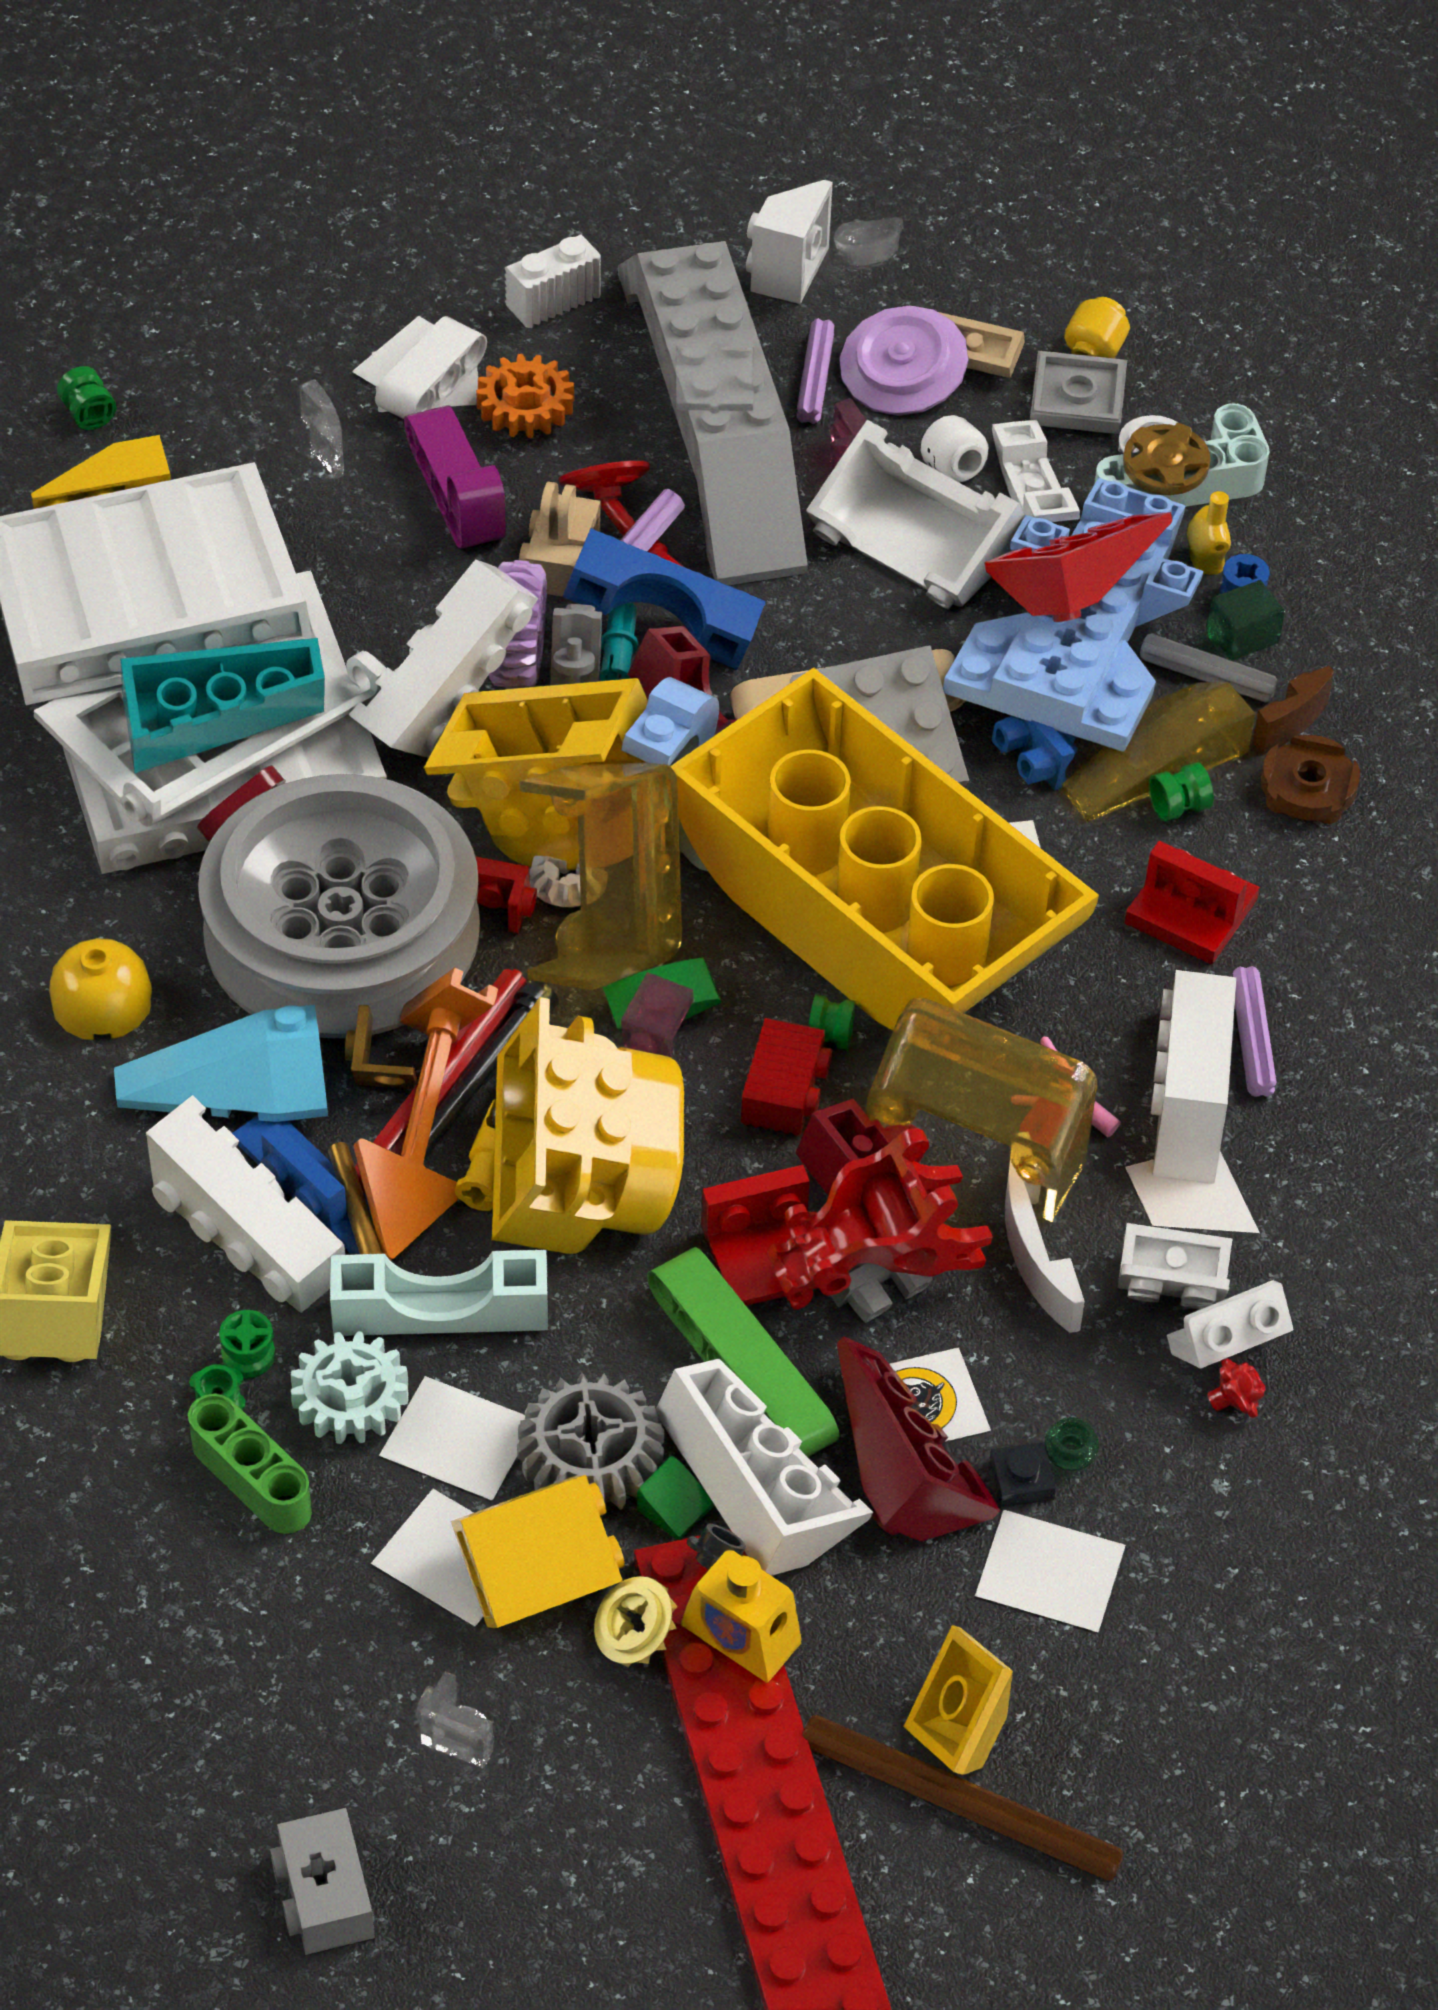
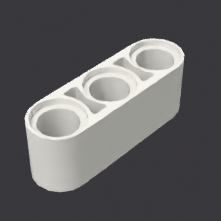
(431, 368)

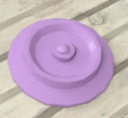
(904, 360)

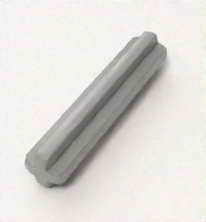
(1207, 667)

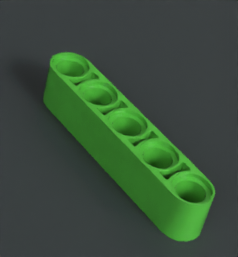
(725, 1329)

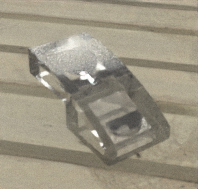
(324, 426)

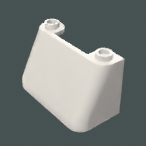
(913, 518)

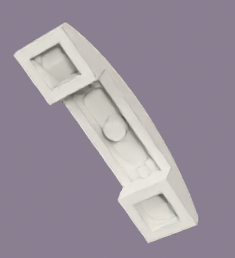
(1028, 473)
(1050, 1282)

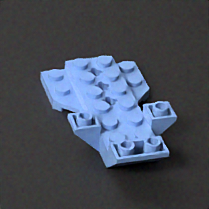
(1079, 670)

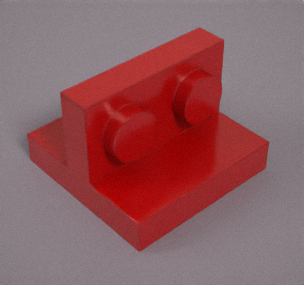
(1190, 903)

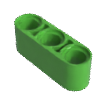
(255, 1484)

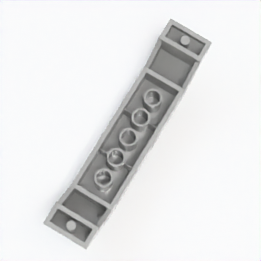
(736, 456)

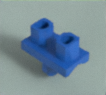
(1043, 749)

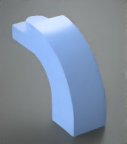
(672, 724)

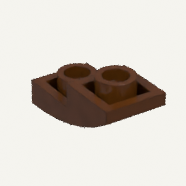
(1288, 718)

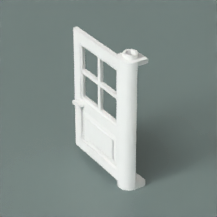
(148, 807)

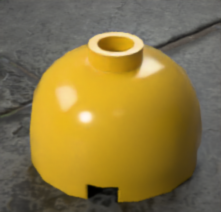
(100, 989)

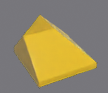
(961, 1703)

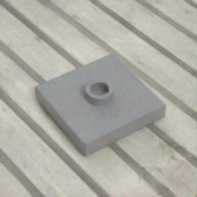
(1078, 392)

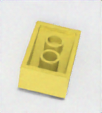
(52, 1289)

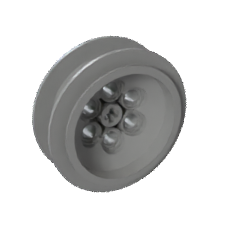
(338, 899)

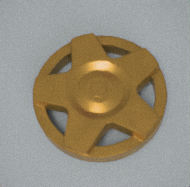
(1167, 455)

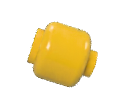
(1097, 328)

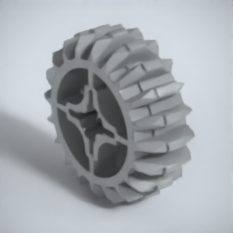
(619, 1425)

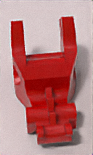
(880, 1214)

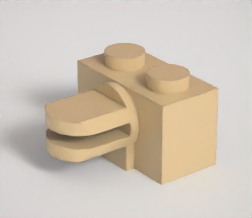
(559, 534)

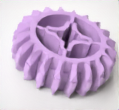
(525, 649)

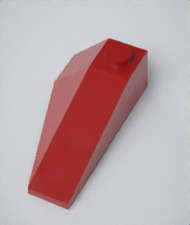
(1077, 567)

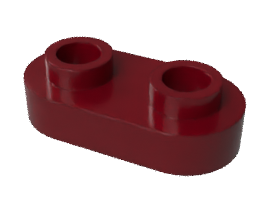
(258, 784)

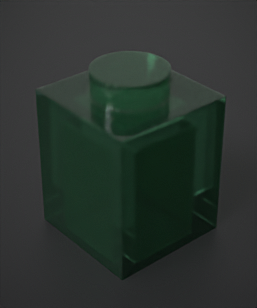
(1245, 620)

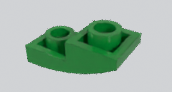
(688, 973)

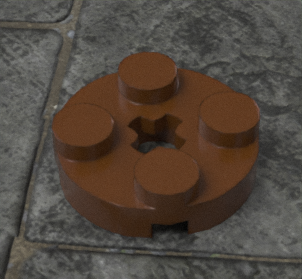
(1307, 800)

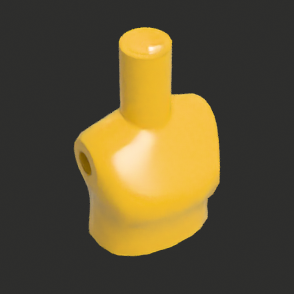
(1209, 535)

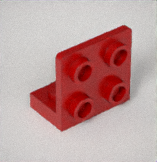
(742, 1224)

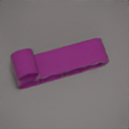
(465, 492)

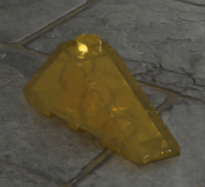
(1191, 725)

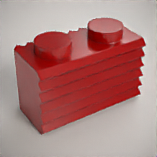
(784, 1076)

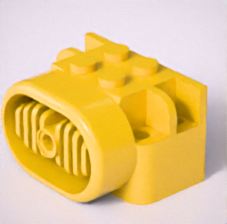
(525, 733)
(582, 1136)

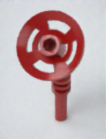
(606, 484)

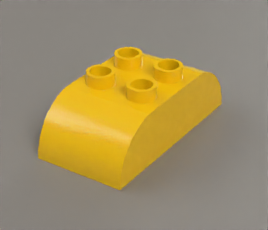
(870, 855)

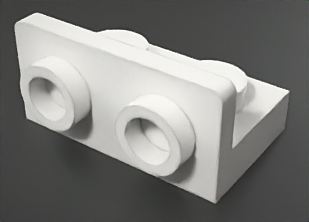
(1232, 1325)

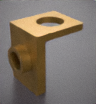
(358, 1051)

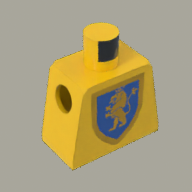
(745, 1615)

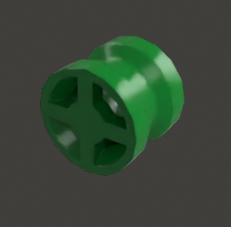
(835, 1019)
(237, 1335)

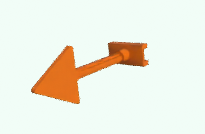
(398, 1188)

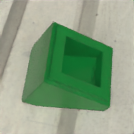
(673, 1499)

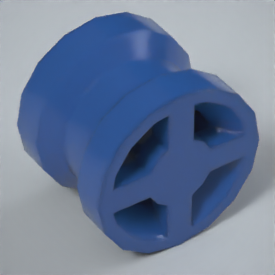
(1243, 570)

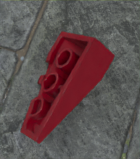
(901, 1454)

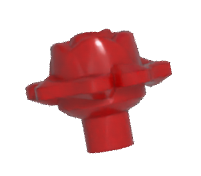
(1238, 1387)

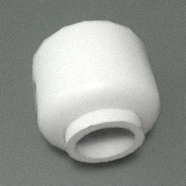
(954, 448)

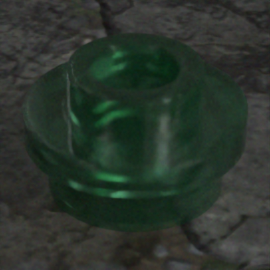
(1076, 1432)

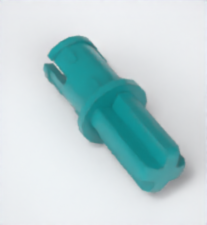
(619, 642)

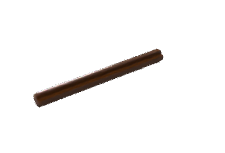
(963, 1797)

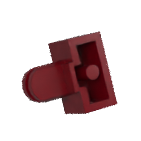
(840, 1136)

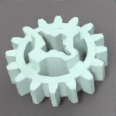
(349, 1387)

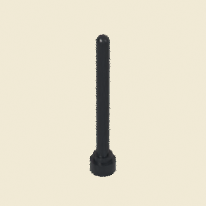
(487, 1061)

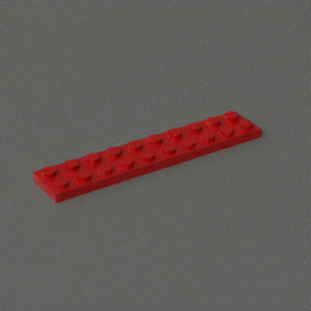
(766, 1815)

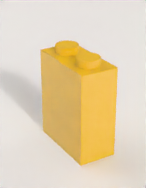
(538, 1550)

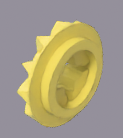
(614, 1627)

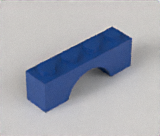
(619, 573)

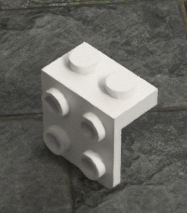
(1174, 1265)

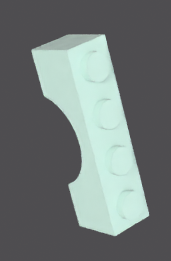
(383, 1299)

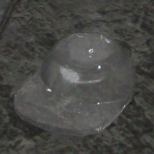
(868, 242)

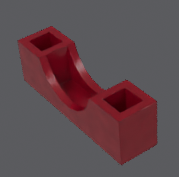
(676, 655)

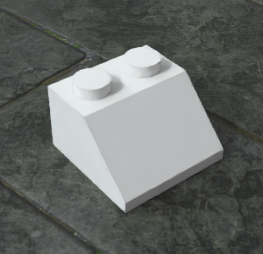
(789, 241)

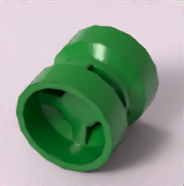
(86, 398)
(1181, 791)

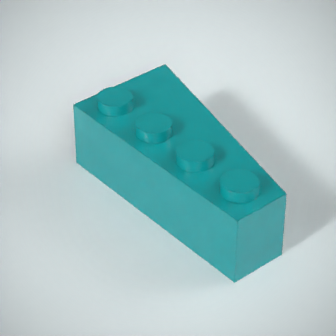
(217, 696)

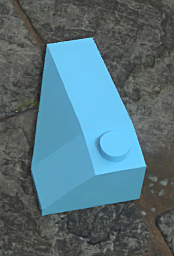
(251, 1065)

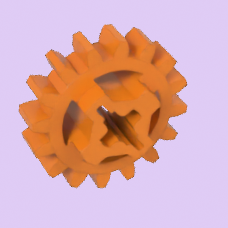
(525, 395)

